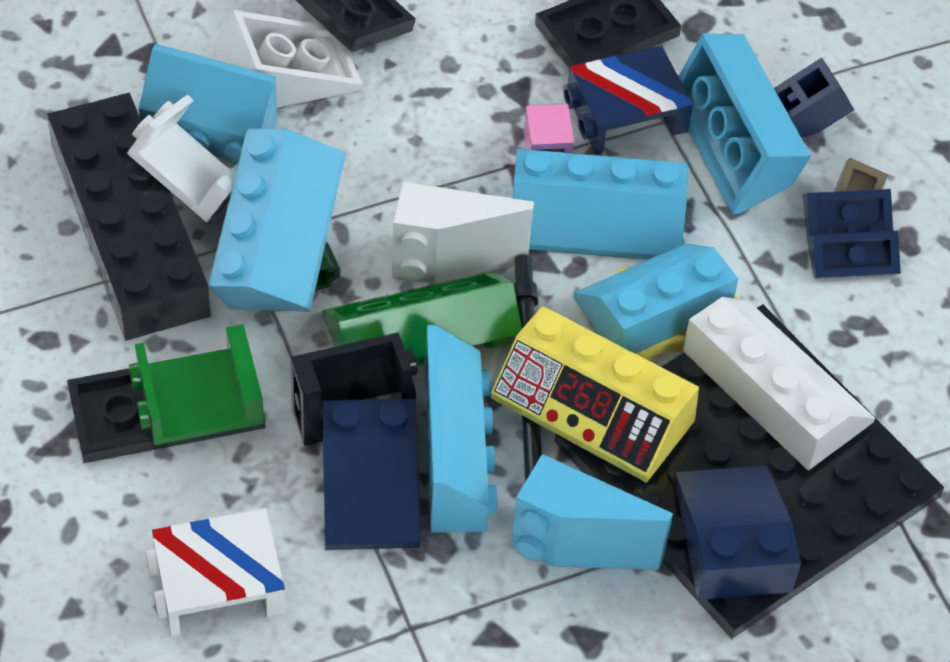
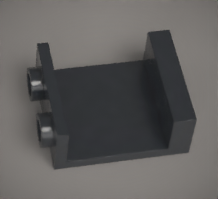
(349, 373)

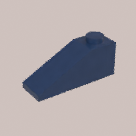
(813, 99)

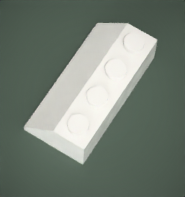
(774, 380)

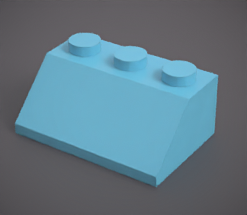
(224, 97)
(657, 296)

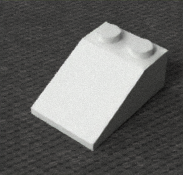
(299, 53)
(456, 233)

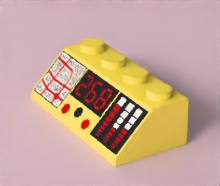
(596, 393)

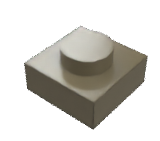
(860, 177)

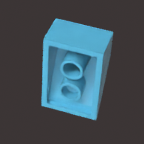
(586, 522)

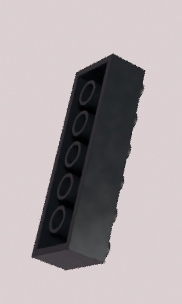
(128, 219)

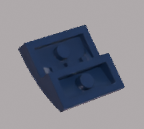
(851, 233)

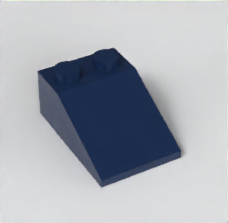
(370, 474)
(737, 532)

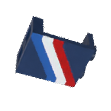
(625, 93)

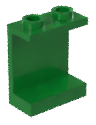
(199, 391)

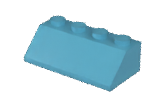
(740, 122)
(602, 203)
(276, 222)
(456, 435)

